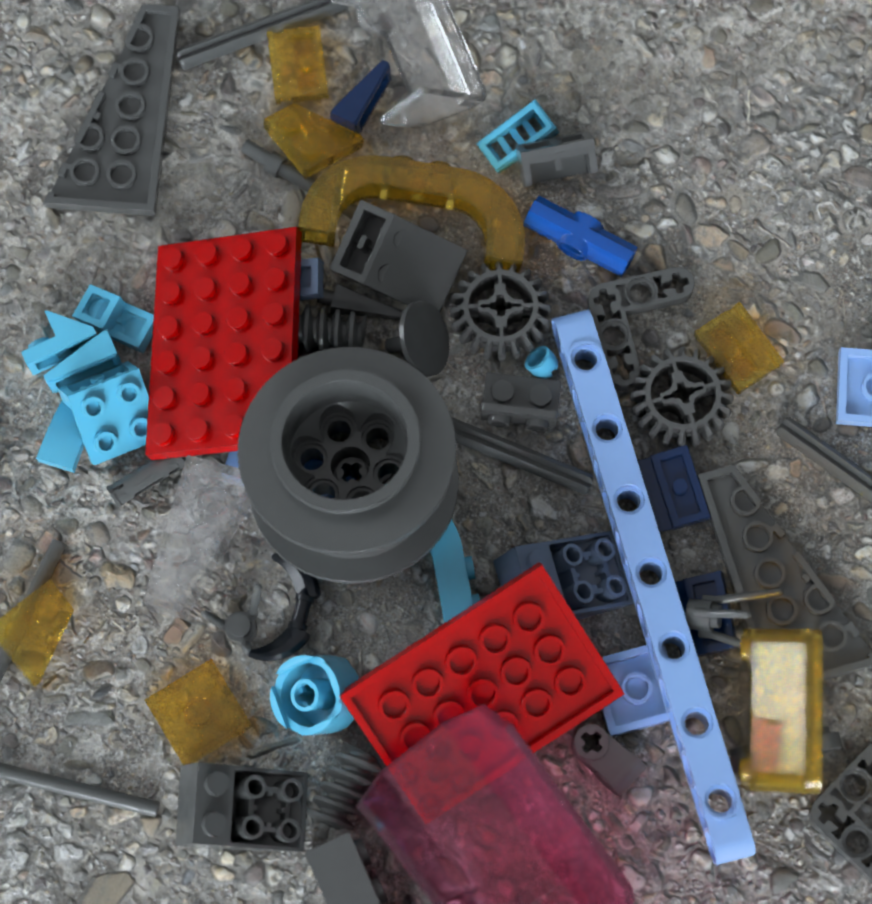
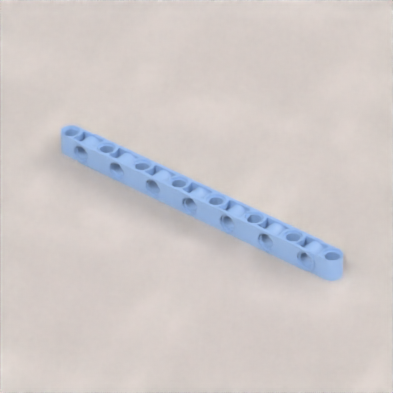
(656, 604)

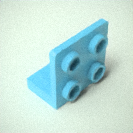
(109, 411)

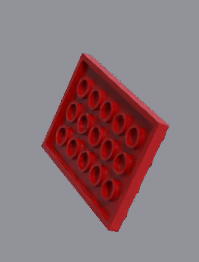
(218, 336)
(507, 651)

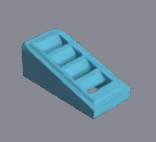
(522, 118)
(88, 360)

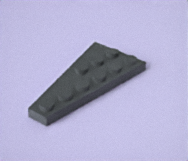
(123, 135)

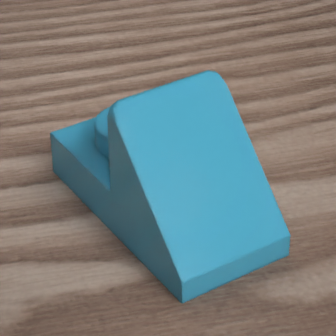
(50, 352)

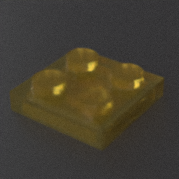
(198, 713)

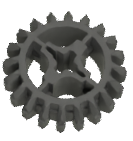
(514, 310)
(684, 411)

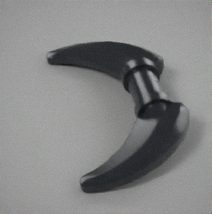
(295, 635)

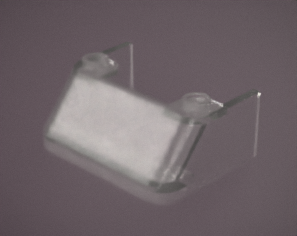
(428, 57)

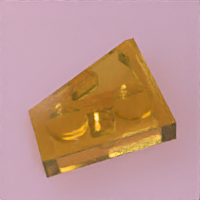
(310, 139)
(34, 629)

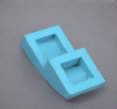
(123, 321)
(62, 441)

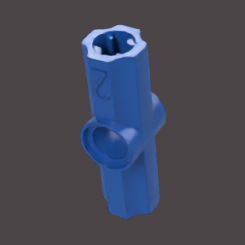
(580, 236)

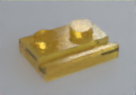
(297, 65)
(739, 347)

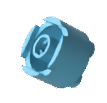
(309, 694)

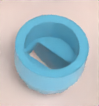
(541, 362)

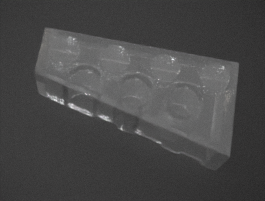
(200, 525)

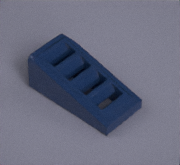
(361, 101)

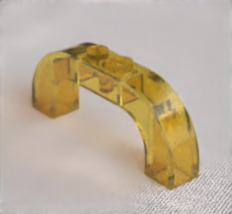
(415, 183)

